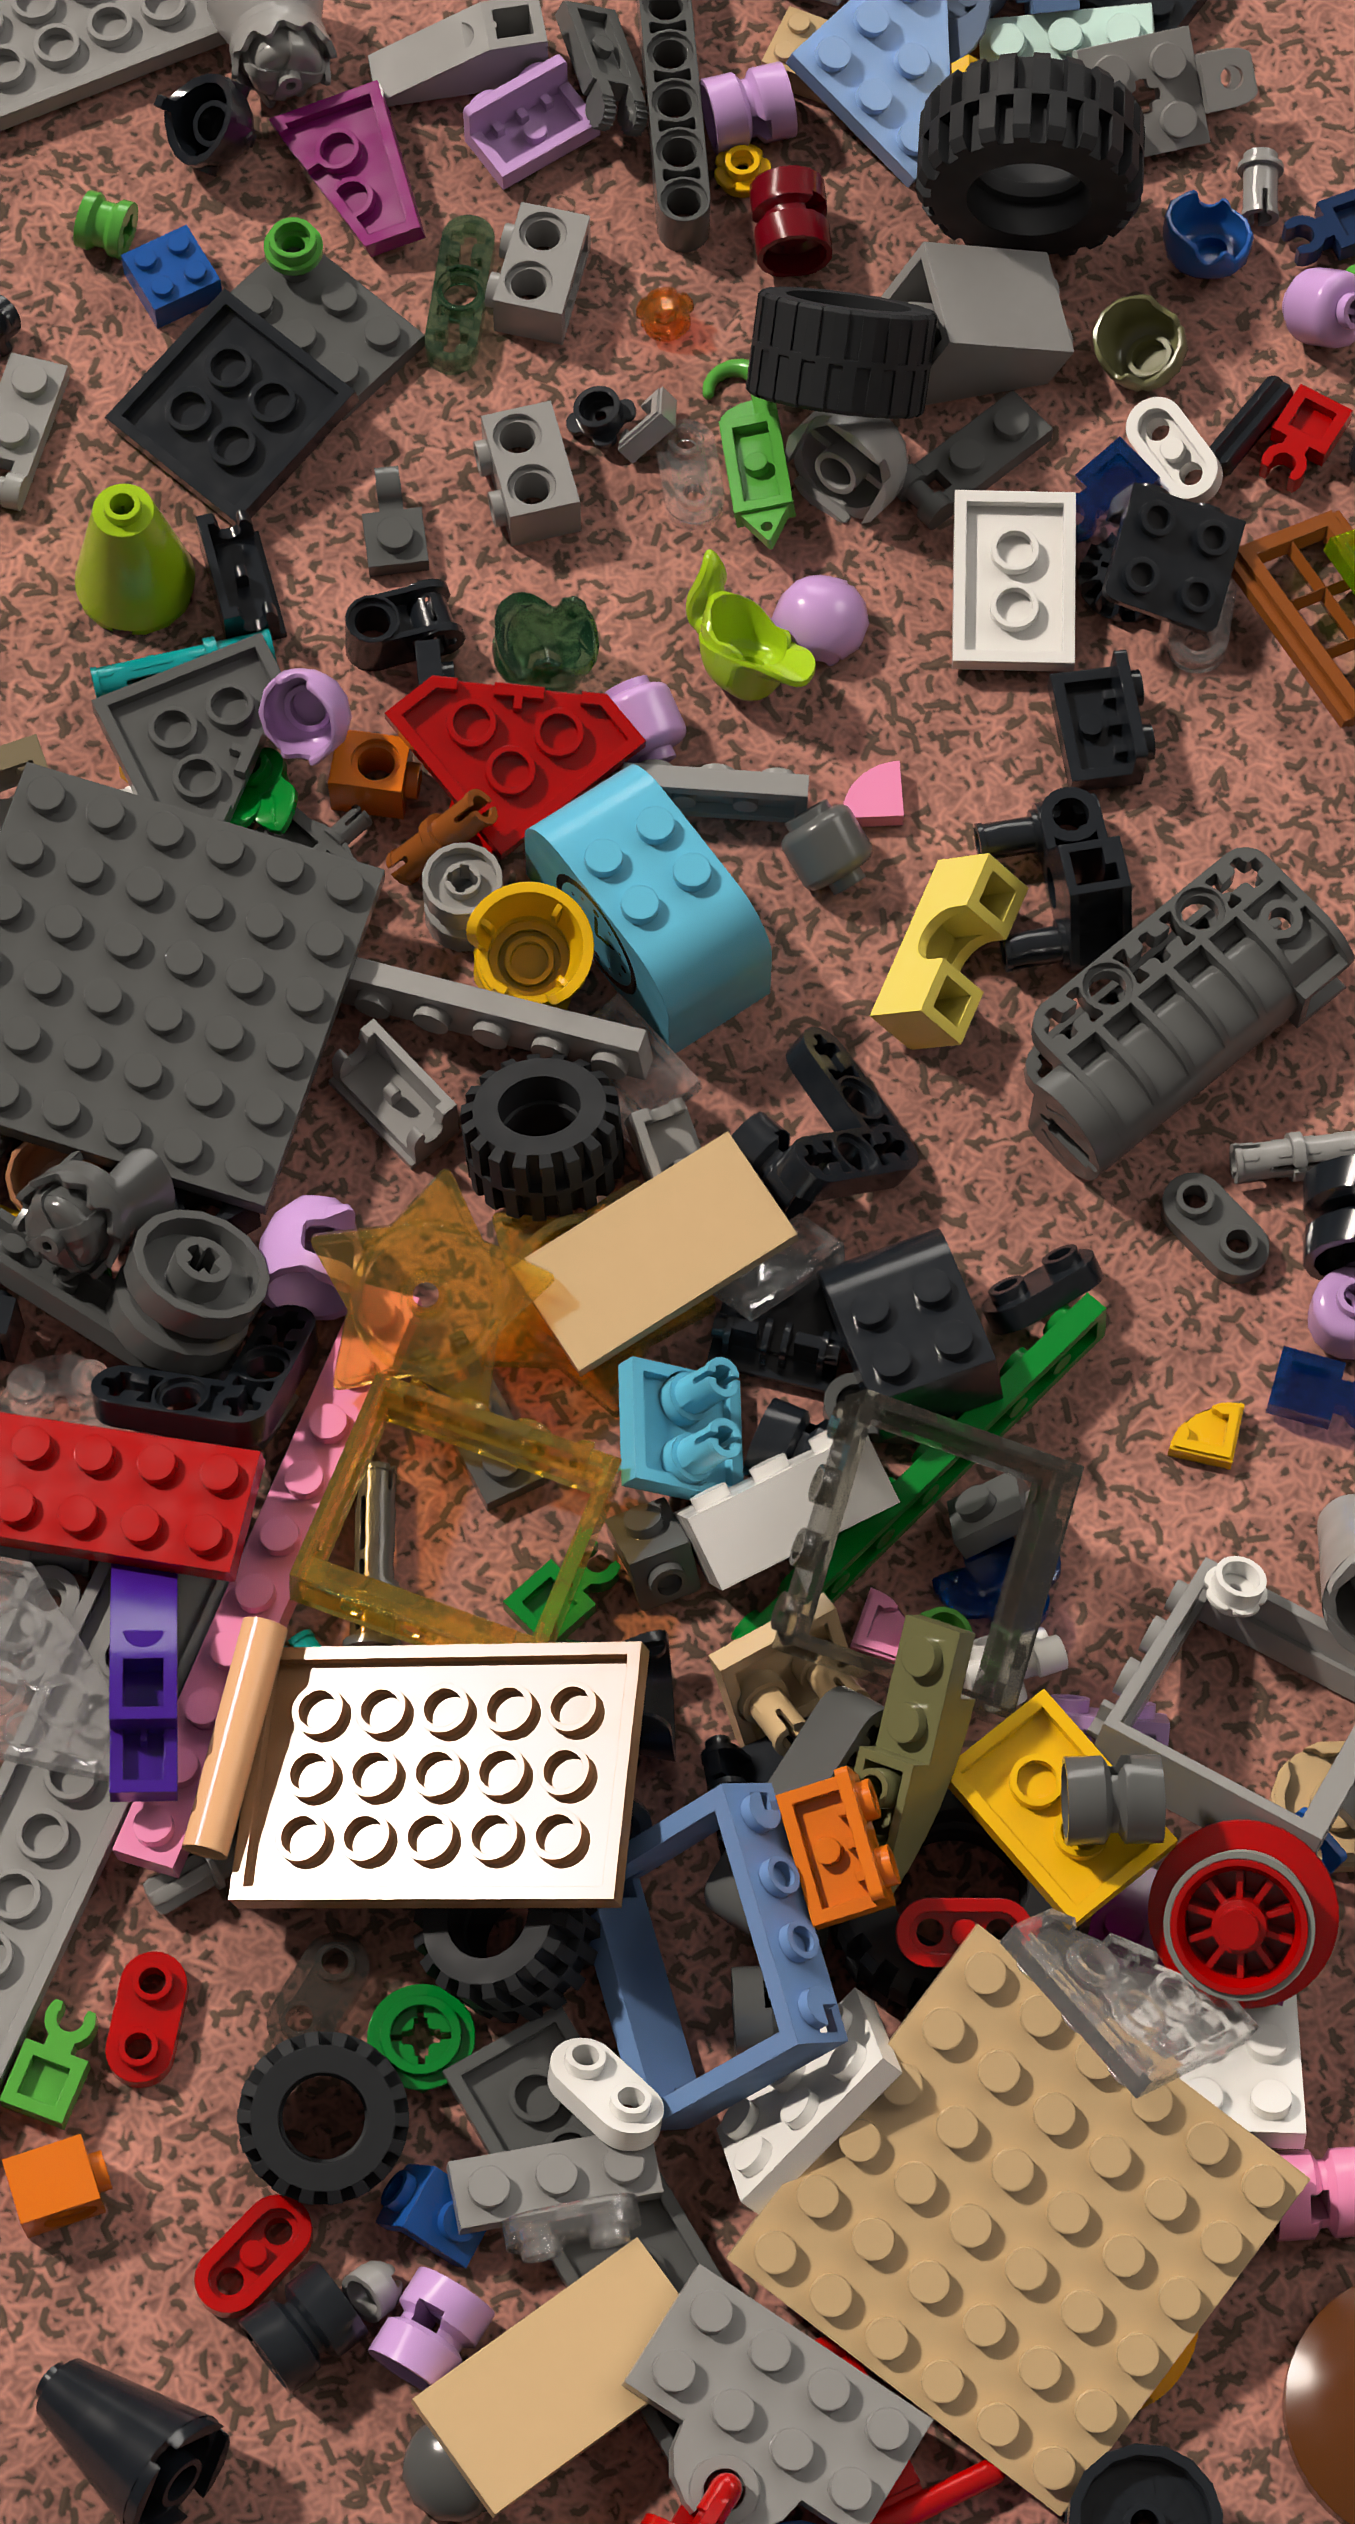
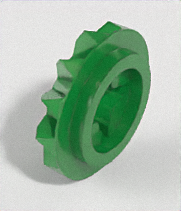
(397, 2019)

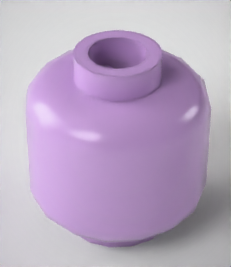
(1321, 307)
(653, 714)
(1333, 1313)

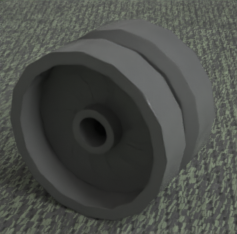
(187, 1292)

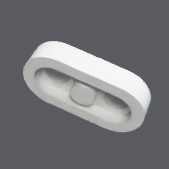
(1176, 453)
(597, 2085)

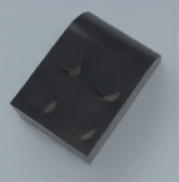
(912, 1327)

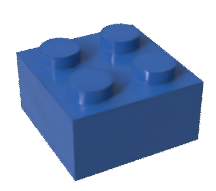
(171, 276)

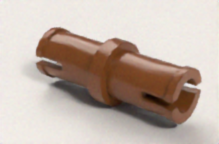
(439, 830)

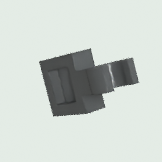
(394, 535)

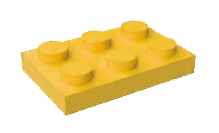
(1015, 1794)

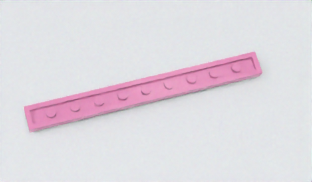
(156, 1829)

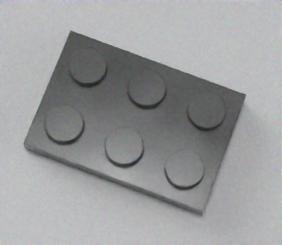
(334, 322)

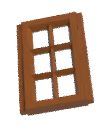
(1282, 614)

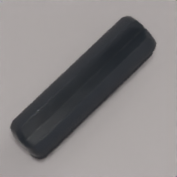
(1251, 422)

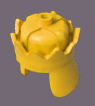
(531, 943)

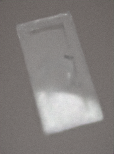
(784, 1272)

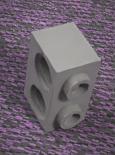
(548, 274)
(536, 473)

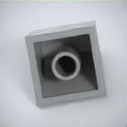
(995, 318)

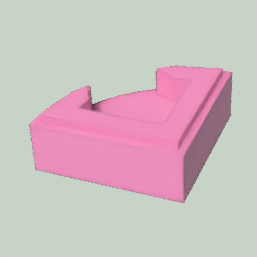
(877, 796)
(879, 1627)

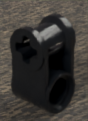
(402, 619)

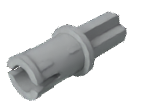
(197, 1876)

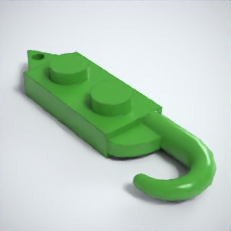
(754, 459)

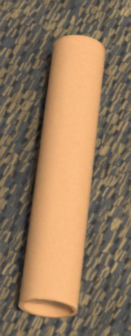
(235, 1738)

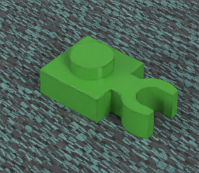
(49, 2074)

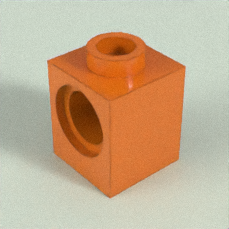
(366, 753)
(57, 2185)

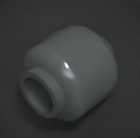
(827, 847)

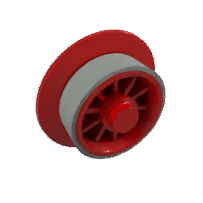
(1244, 1912)

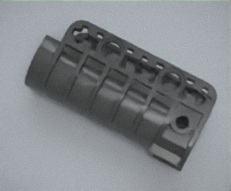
(1177, 1009)

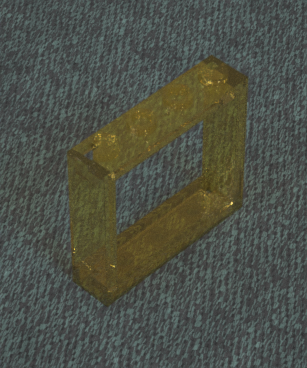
(474, 1428)

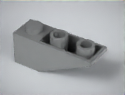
(462, 53)

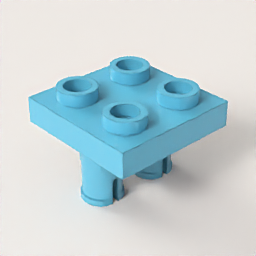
(679, 1426)

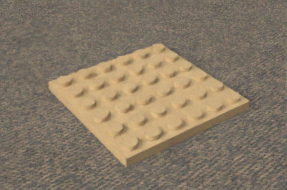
(1019, 2226)

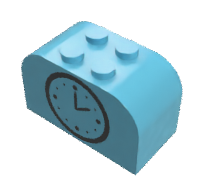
(659, 904)

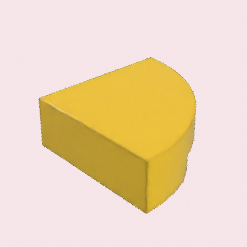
(1209, 1436)

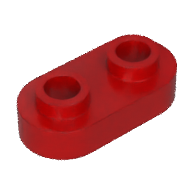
(957, 1920)
(147, 2017)
(253, 2257)

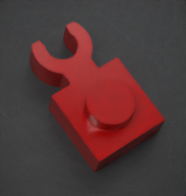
(1305, 432)

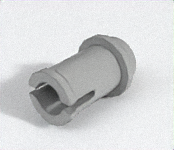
(1260, 177)

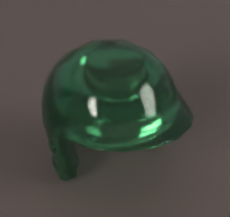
(544, 642)

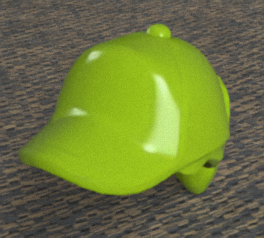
(740, 641)

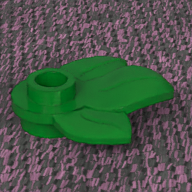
(268, 795)

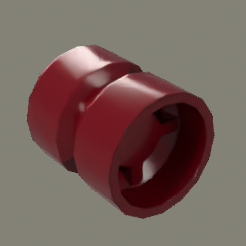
(791, 221)

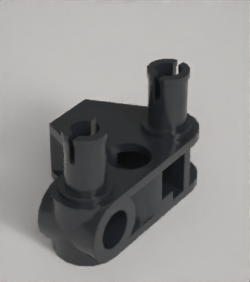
(1082, 877)

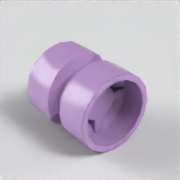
(748, 107)
(408, 2344)

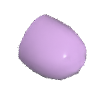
(291, 1260)

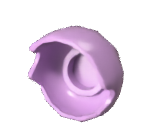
(823, 617)
(305, 714)

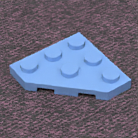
(877, 70)

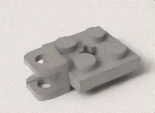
(1182, 81)

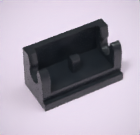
(239, 577)

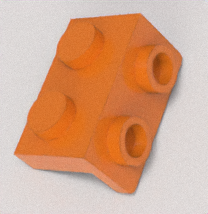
(837, 1848)

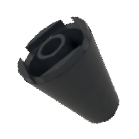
(131, 2441)

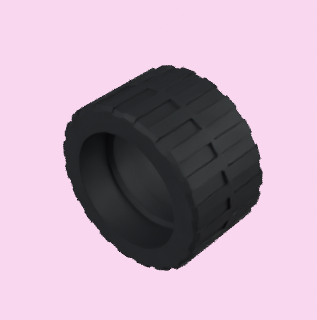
(841, 352)

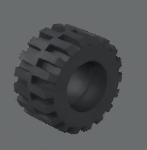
(543, 1136)
(520, 1979)
(263, 2131)

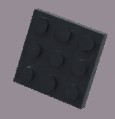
(232, 408)

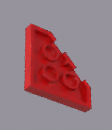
(514, 744)

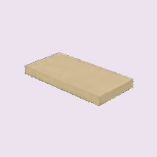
(658, 1253)
(549, 2380)

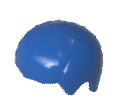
(1206, 238)

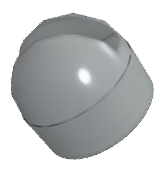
(372, 2290)

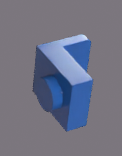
(422, 2208)

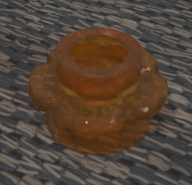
(665, 313)

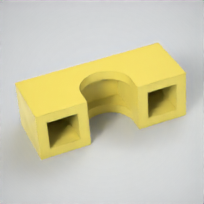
(962, 908)

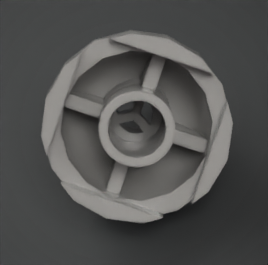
(848, 454)

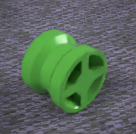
(105, 224)

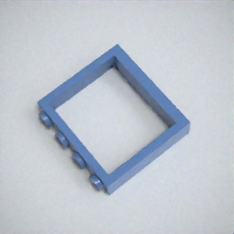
(783, 1938)

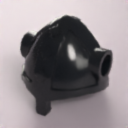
(208, 122)

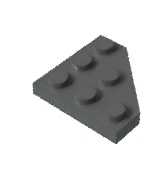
(192, 728)

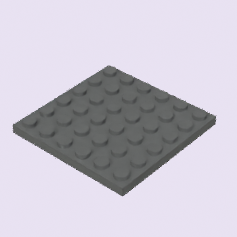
(166, 981)

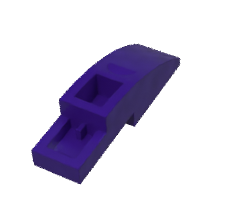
(143, 1685)

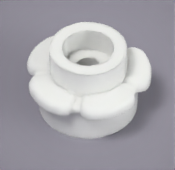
(1236, 1587)

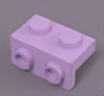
(527, 122)

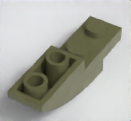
(918, 1734)

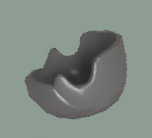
(436, 2482)

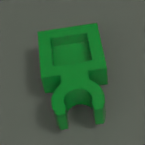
(528, 1600)

